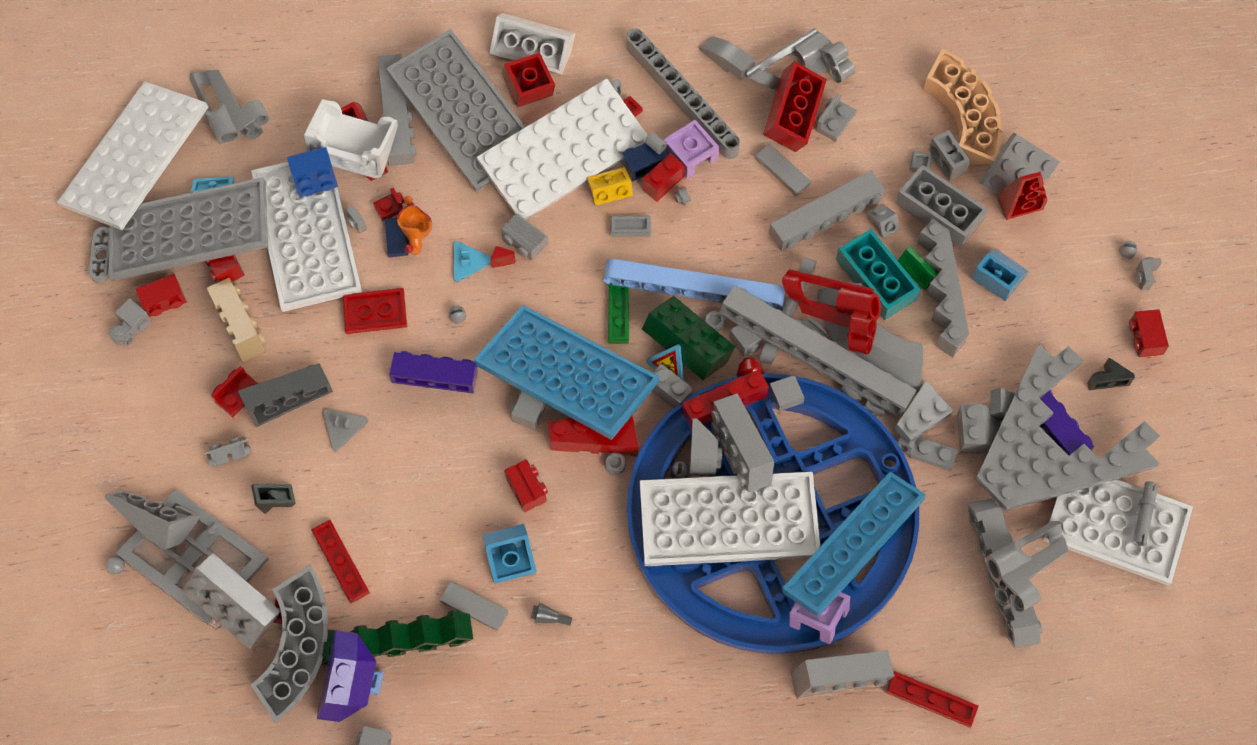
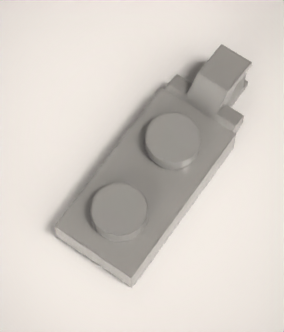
(930, 452)

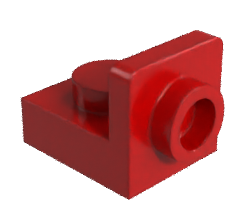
(389, 205)

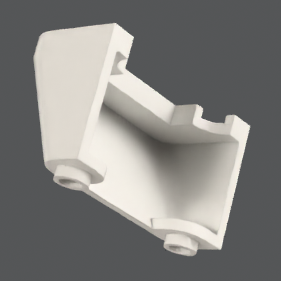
(351, 141)

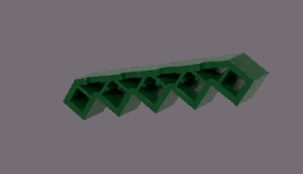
(422, 635)

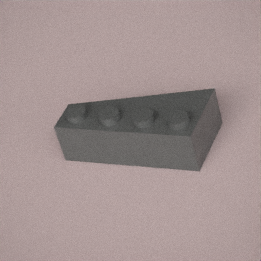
(284, 393)

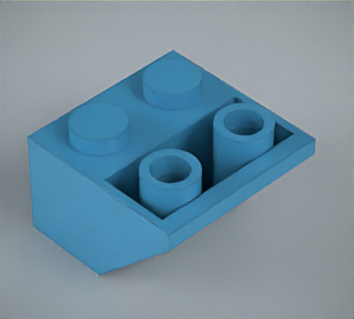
(999, 274)

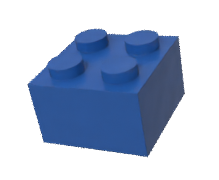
(312, 172)

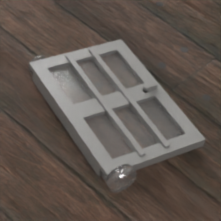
(173, 567)

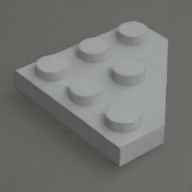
(1017, 160)

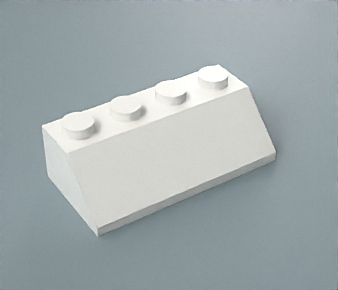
(520, 38)

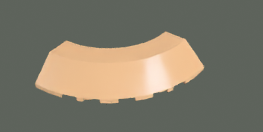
(970, 105)

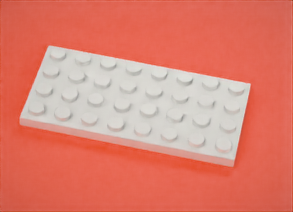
(562, 150)
(133, 155)
(307, 242)
(724, 523)

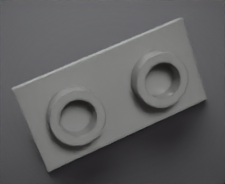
(236, 448)

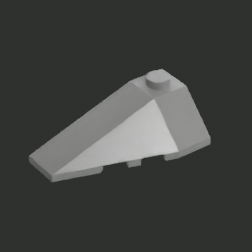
(153, 519)

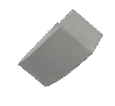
(728, 56)

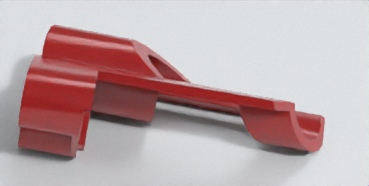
(855, 307)

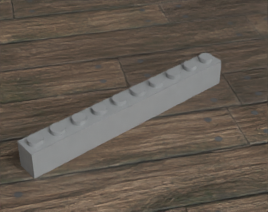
(817, 351)

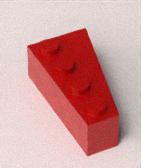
(574, 437)

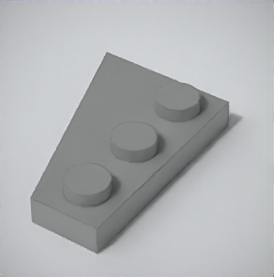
(923, 413)

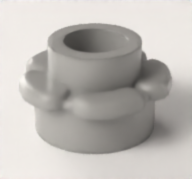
(682, 195)

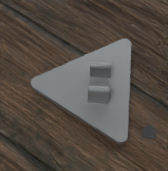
(342, 426)

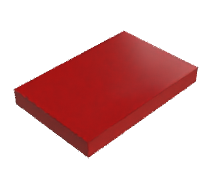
(374, 311)

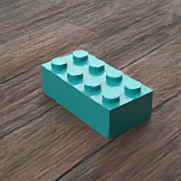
(874, 266)

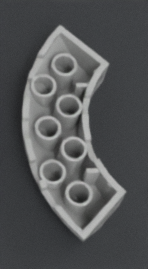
(889, 353)
(300, 645)

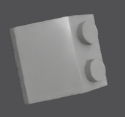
(976, 428)
(704, 451)

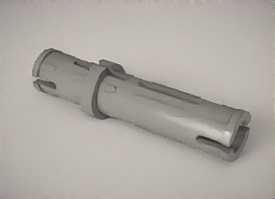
(1147, 505)

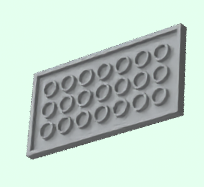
(456, 102)
(190, 229)

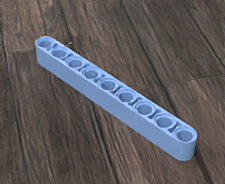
(687, 283)

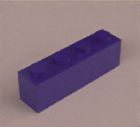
(433, 372)
(1062, 427)

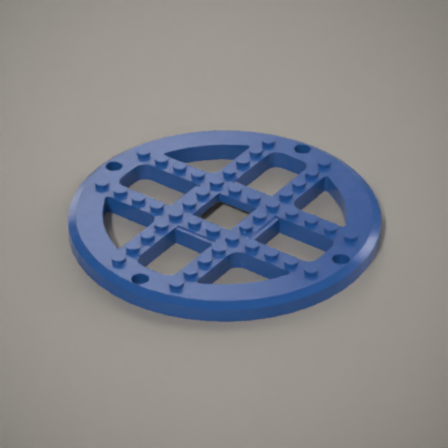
(678, 584)

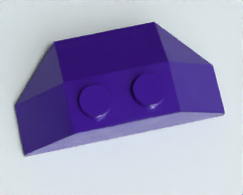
(346, 678)

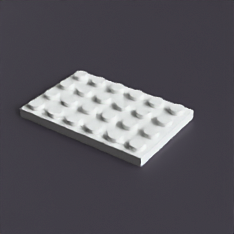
(1103, 524)

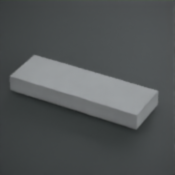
(783, 169)
(475, 605)

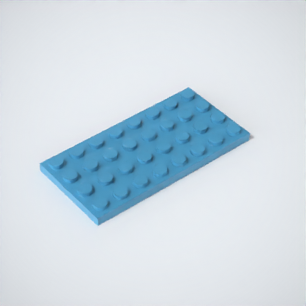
(567, 371)

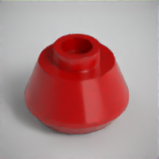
(748, 366)

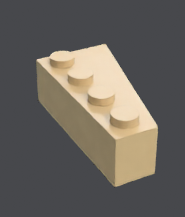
(236, 320)

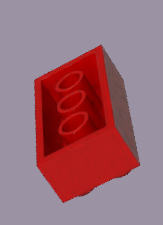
(795, 107)

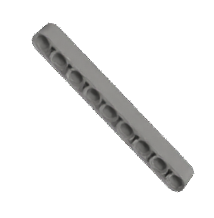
(638, 45)

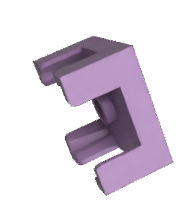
(691, 147)
(826, 621)

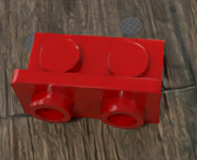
(227, 394)

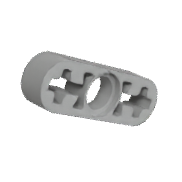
(104, 262)

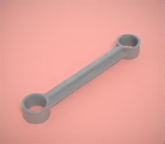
(769, 351)

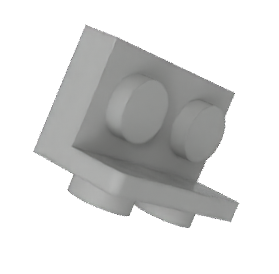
(835, 118)

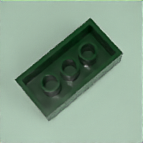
(701, 345)

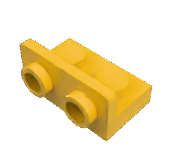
(610, 186)

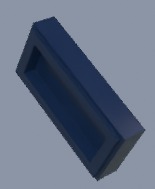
(395, 239)

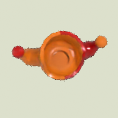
(414, 225)

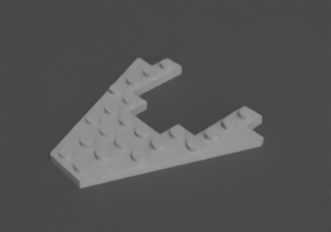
(1030, 466)

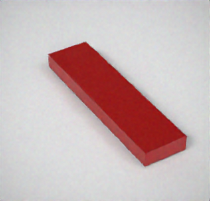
(340, 561)
(932, 699)

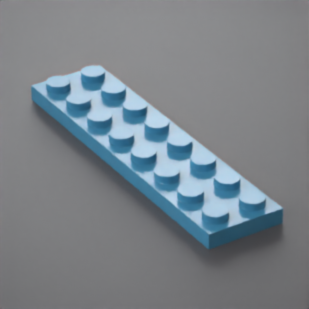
(853, 544)

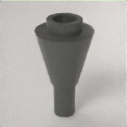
(545, 614)

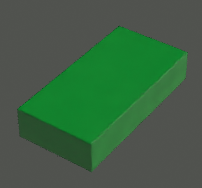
(917, 267)

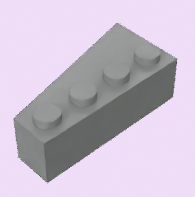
(842, 673)

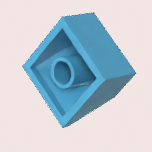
(509, 553)

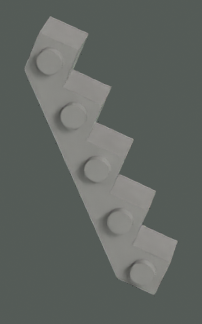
(945, 288)
(992, 534)

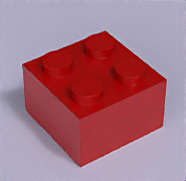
(528, 79)

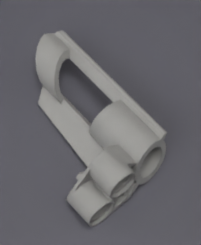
(816, 54)
(229, 119)
(1014, 568)

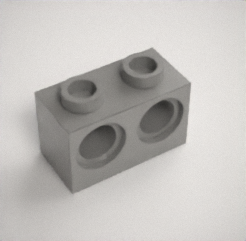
(949, 155)

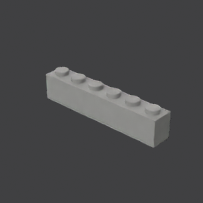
(396, 106)
(826, 211)

